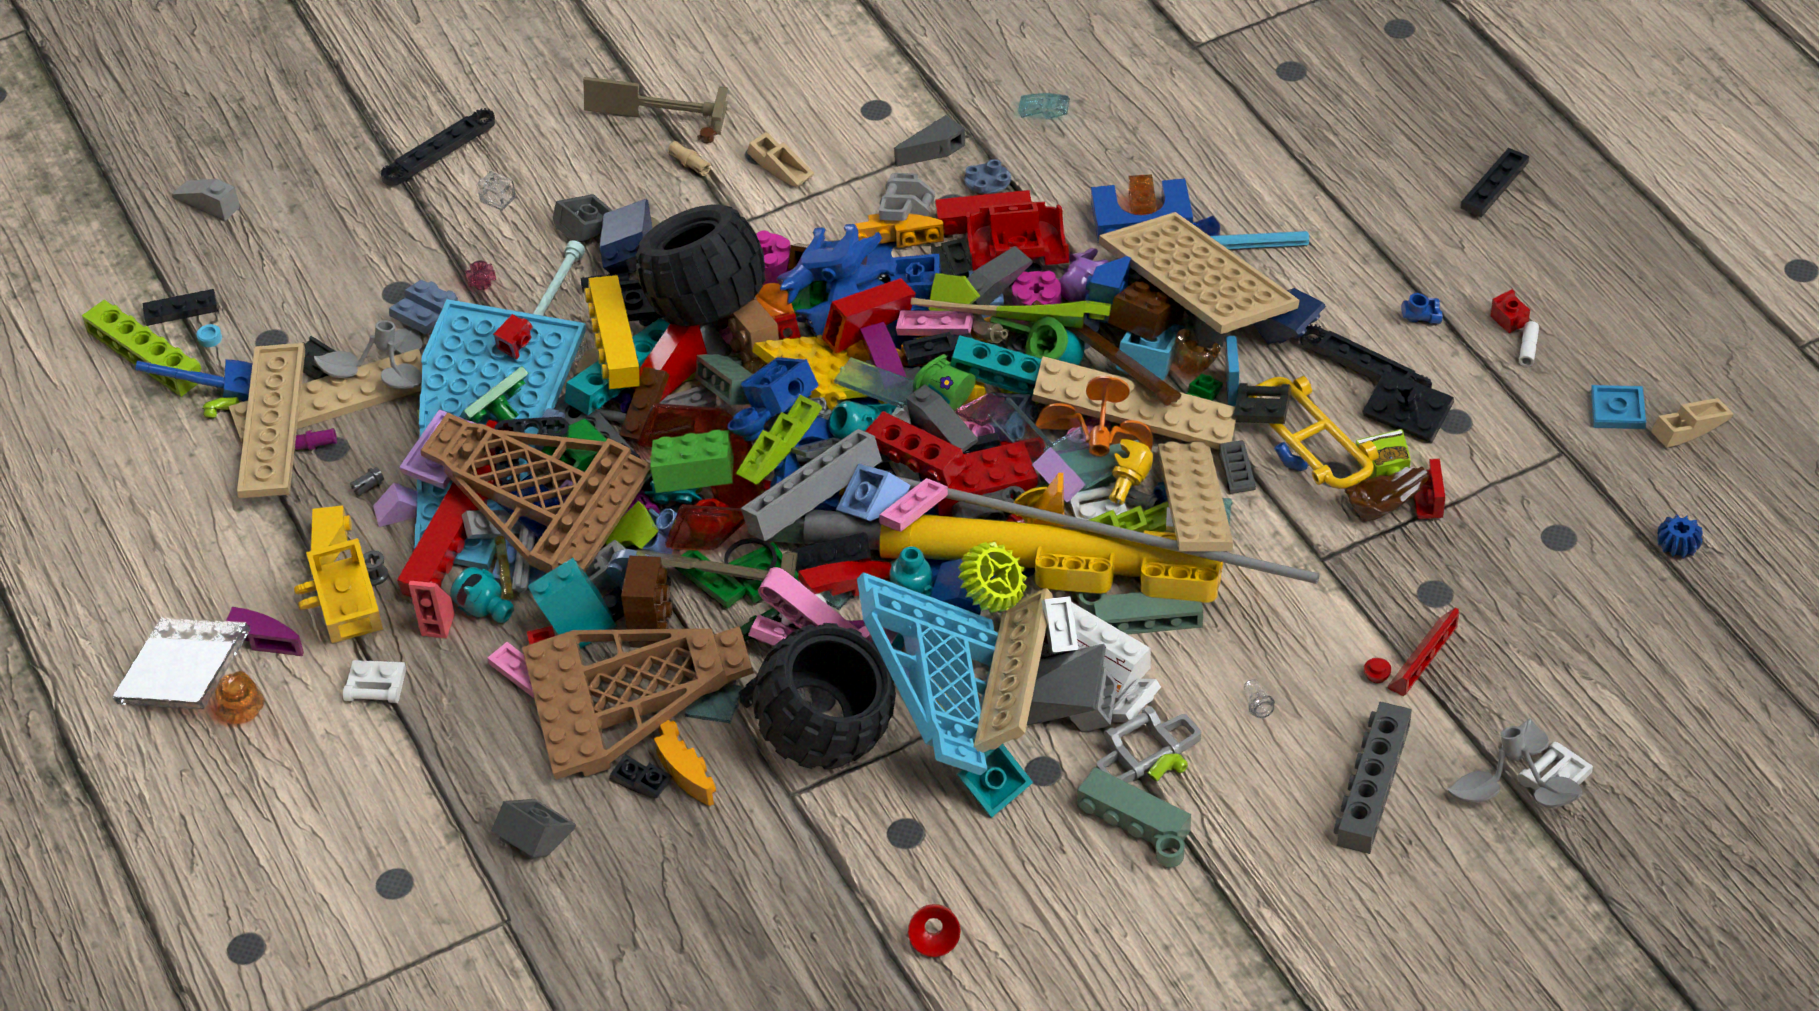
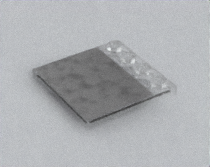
(181, 663)

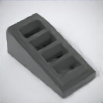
(1235, 452)

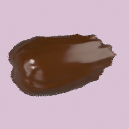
(1385, 494)

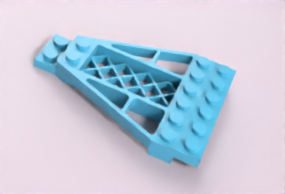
(959, 638)

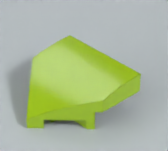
(953, 290)

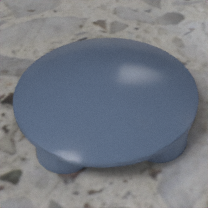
(987, 177)

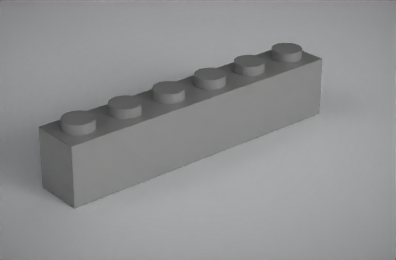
(809, 485)

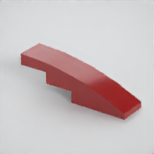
(842, 576)

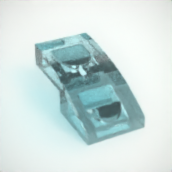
(1049, 104)

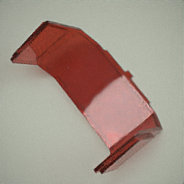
(697, 525)

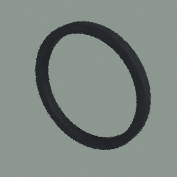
(748, 541)

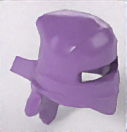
(1076, 275)

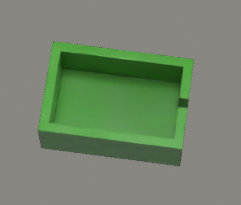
(692, 461)

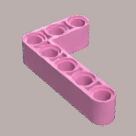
(802, 605)

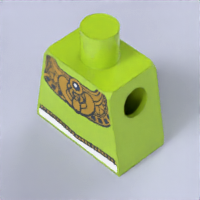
(1392, 453)

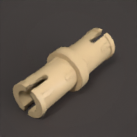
(689, 158)

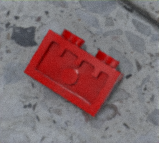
(1431, 497)

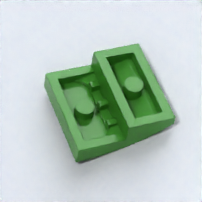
(1014, 325)

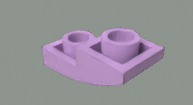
(1051, 464)

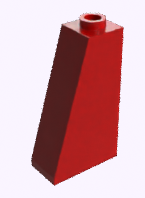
(863, 310)
(676, 355)

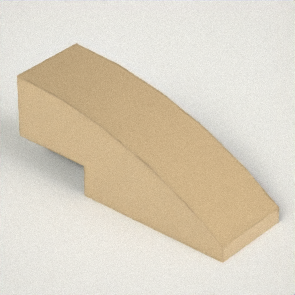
(779, 160)
(1691, 421)

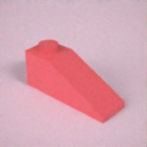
(432, 609)

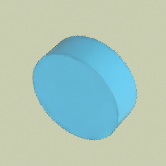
(209, 335)

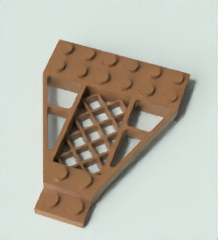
(581, 523)
(565, 698)

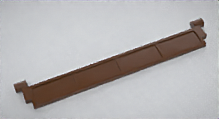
(1164, 392)

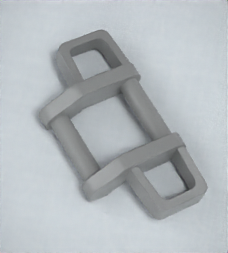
(899, 206)
(1159, 732)

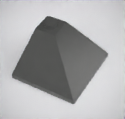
(1067, 684)

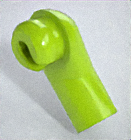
(211, 407)
(1165, 763)

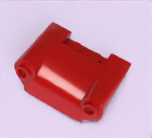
(1028, 226)

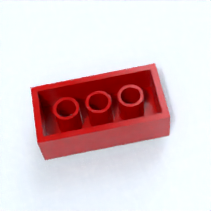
(992, 471)

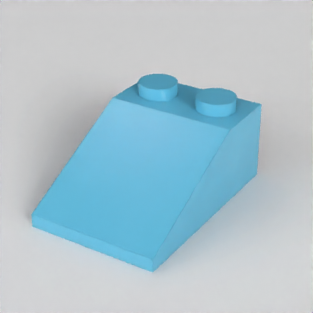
(1153, 355)

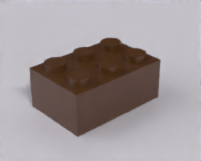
(1144, 310)
(646, 596)

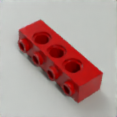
(917, 449)

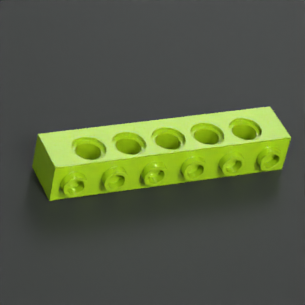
(138, 343)

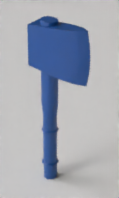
(234, 383)

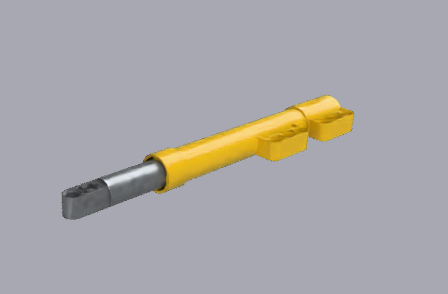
(1061, 555)

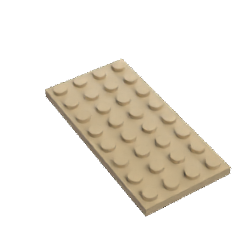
(1199, 272)

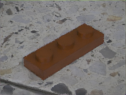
(650, 390)

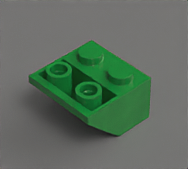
(578, 458)

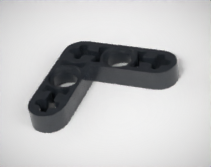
(521, 425)

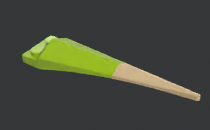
(1068, 314)

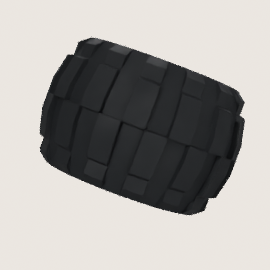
(700, 265)
(844, 667)

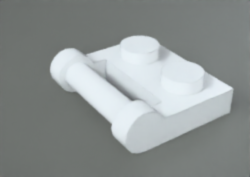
(1094, 509)
(377, 677)
(1568, 766)

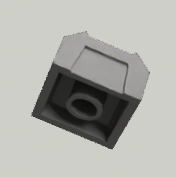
(580, 217)

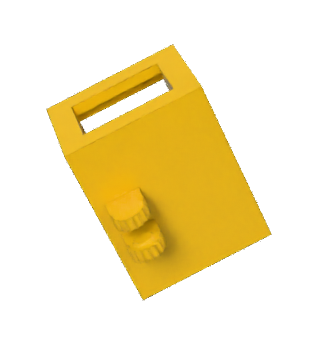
(342, 592)

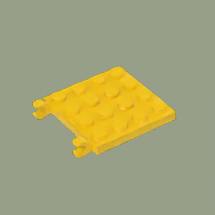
(822, 360)

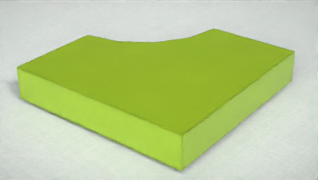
(634, 528)

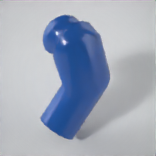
(1288, 459)

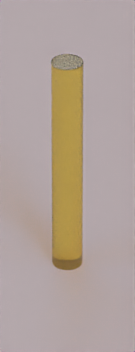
(504, 570)

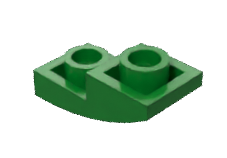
(1205, 387)

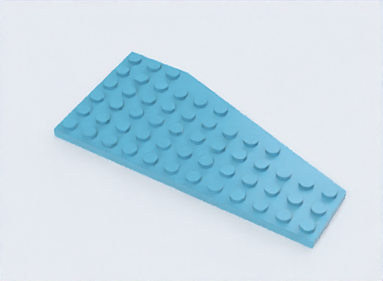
(465, 364)

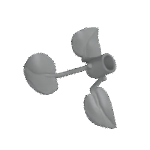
(404, 376)
(1516, 744)

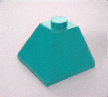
(1000, 781)

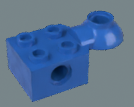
(919, 275)
(772, 392)

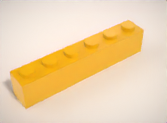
(612, 332)

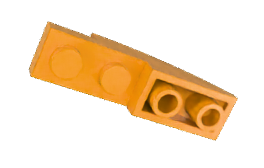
(910, 232)
(683, 764)

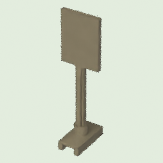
(624, 99)
(788, 564)

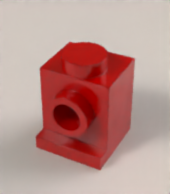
(1509, 311)
(787, 320)
(513, 335)

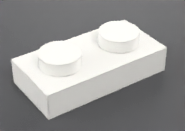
(1060, 625)
(1135, 699)

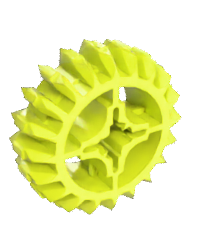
(982, 564)

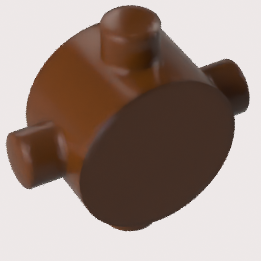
(707, 135)

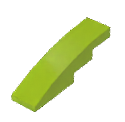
(777, 443)
(1137, 519)

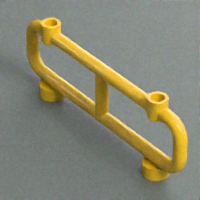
(1364, 454)

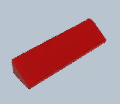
(1425, 653)

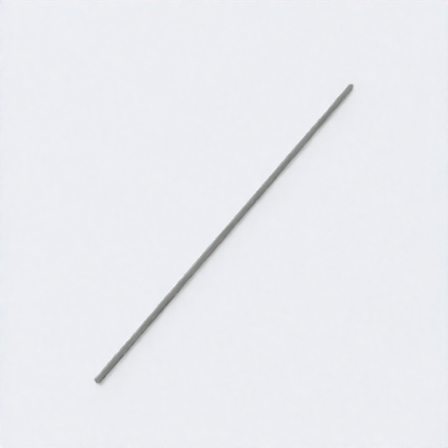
(1087, 525)

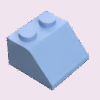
(871, 492)

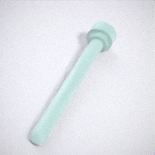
(573, 253)

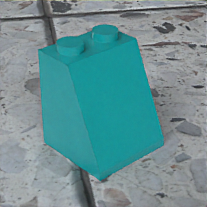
(571, 600)

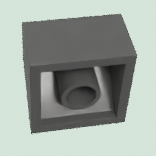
(531, 827)

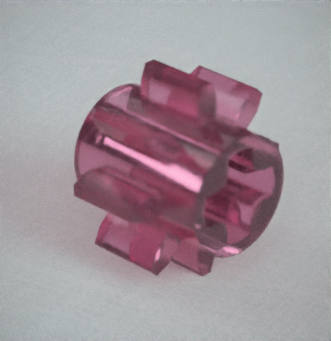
(480, 275)

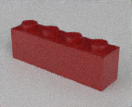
(954, 210)

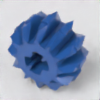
(1679, 536)

